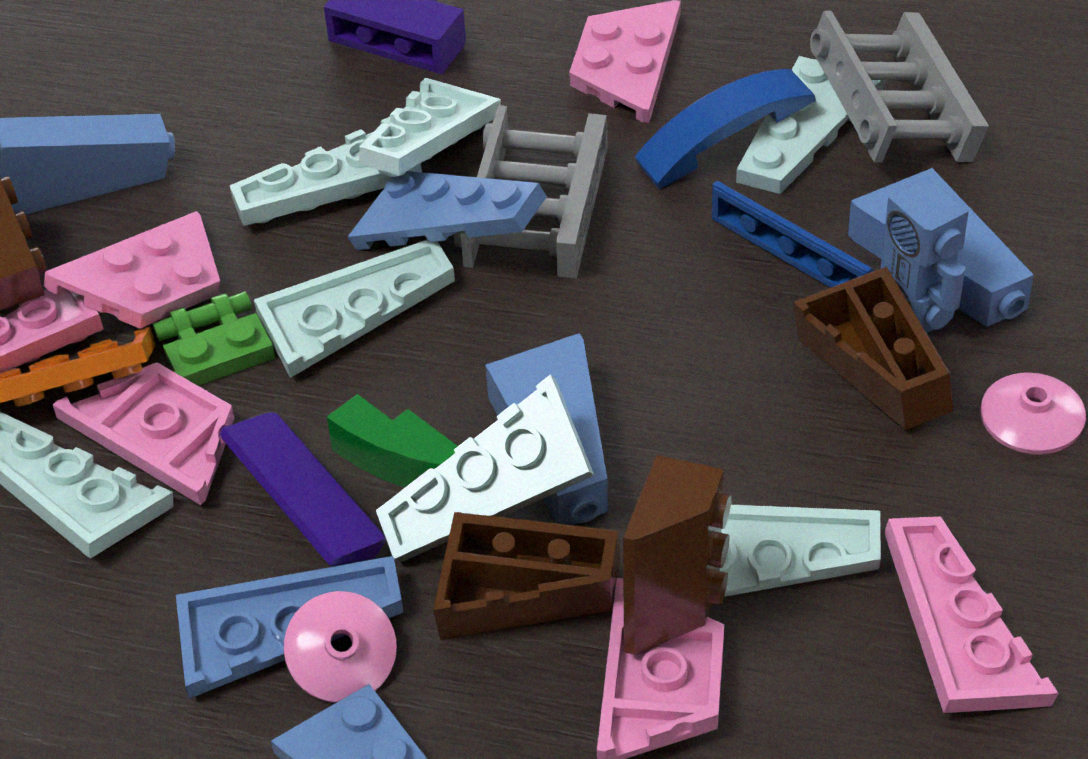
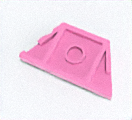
(626, 55)
(145, 273)
(156, 425)
(660, 691)

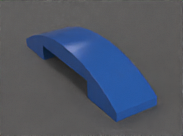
(717, 116)

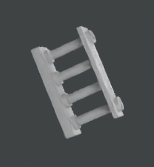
(920, 63)
(571, 210)

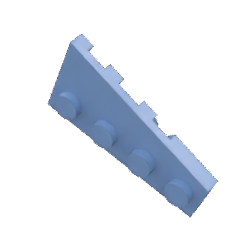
(244, 625)

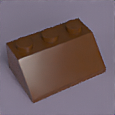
(674, 553)

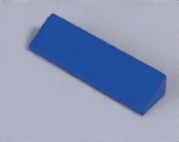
(783, 238)

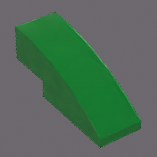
(387, 447)

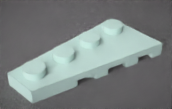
(426, 126)
(788, 147)
(314, 182)
(343, 305)
(503, 469)
(72, 492)
(797, 545)

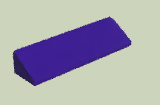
(304, 489)

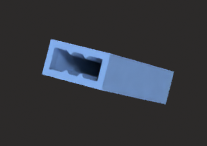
(81, 156)
(994, 279)
(566, 360)

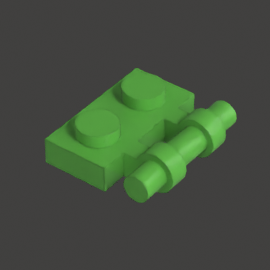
(219, 350)

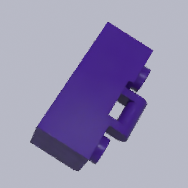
(402, 30)

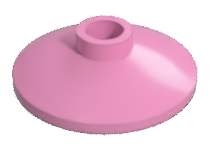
(1033, 413)
(332, 673)

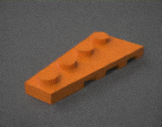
(77, 373)

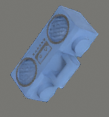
(921, 250)

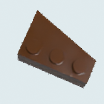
(18, 264)
(877, 346)
(522, 574)

